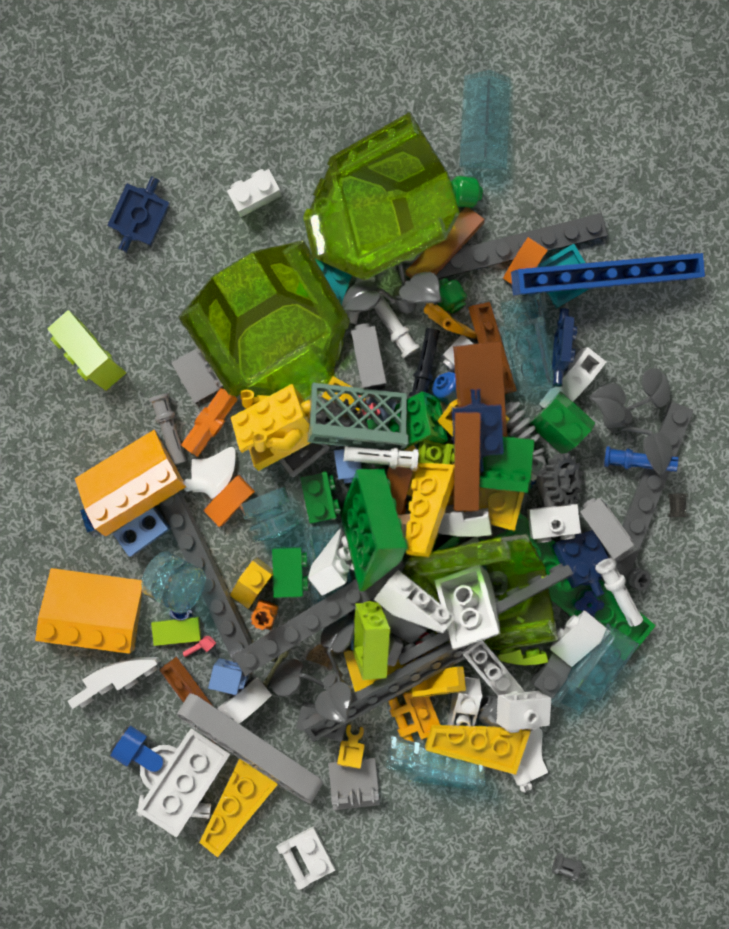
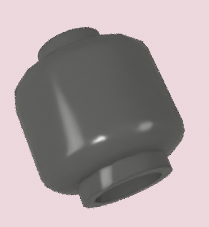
(488, 711)

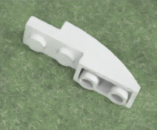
(491, 669)
(119, 673)

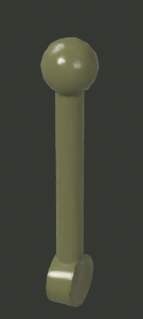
(278, 662)

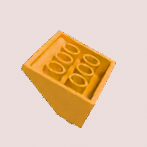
(128, 484)
(90, 611)

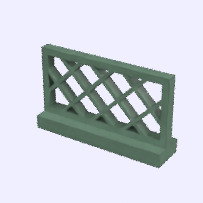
(361, 436)

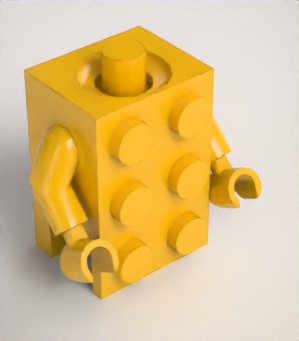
(272, 425)

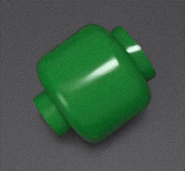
(466, 191)
(452, 296)

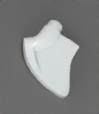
(212, 473)
(531, 762)

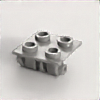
(196, 375)
(354, 786)

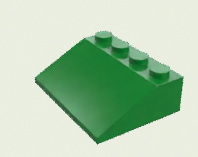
(372, 527)

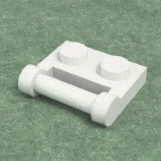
(313, 854)

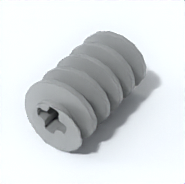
(518, 425)

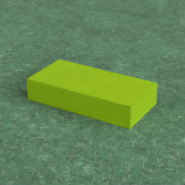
(176, 631)

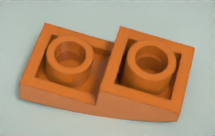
(528, 257)
(228, 500)

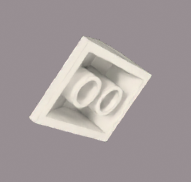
(473, 604)

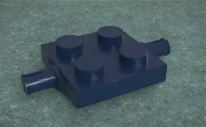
(139, 214)
(563, 353)
(490, 425)
(582, 556)

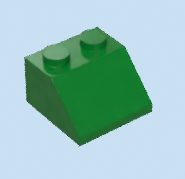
(562, 423)
(288, 572)

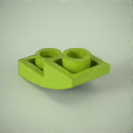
(435, 452)
(514, 656)

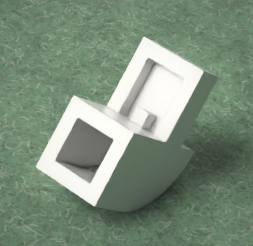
(246, 701)

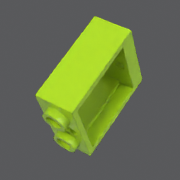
(371, 640)

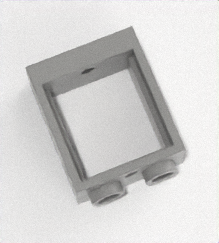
(368, 356)
(608, 529)

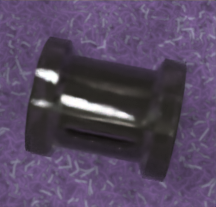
(678, 505)

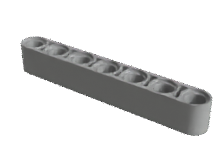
(249, 748)

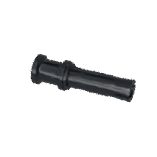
(423, 374)

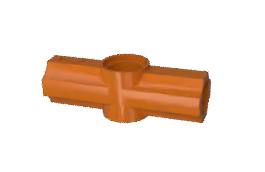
(209, 422)
(264, 615)

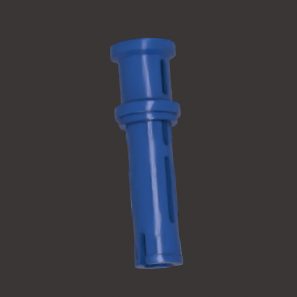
(631, 459)

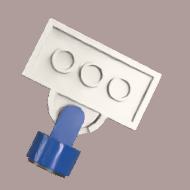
(173, 775)

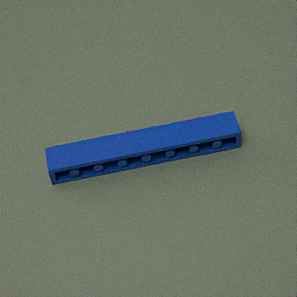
(607, 274)

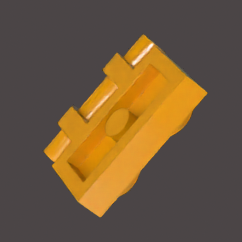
(421, 712)

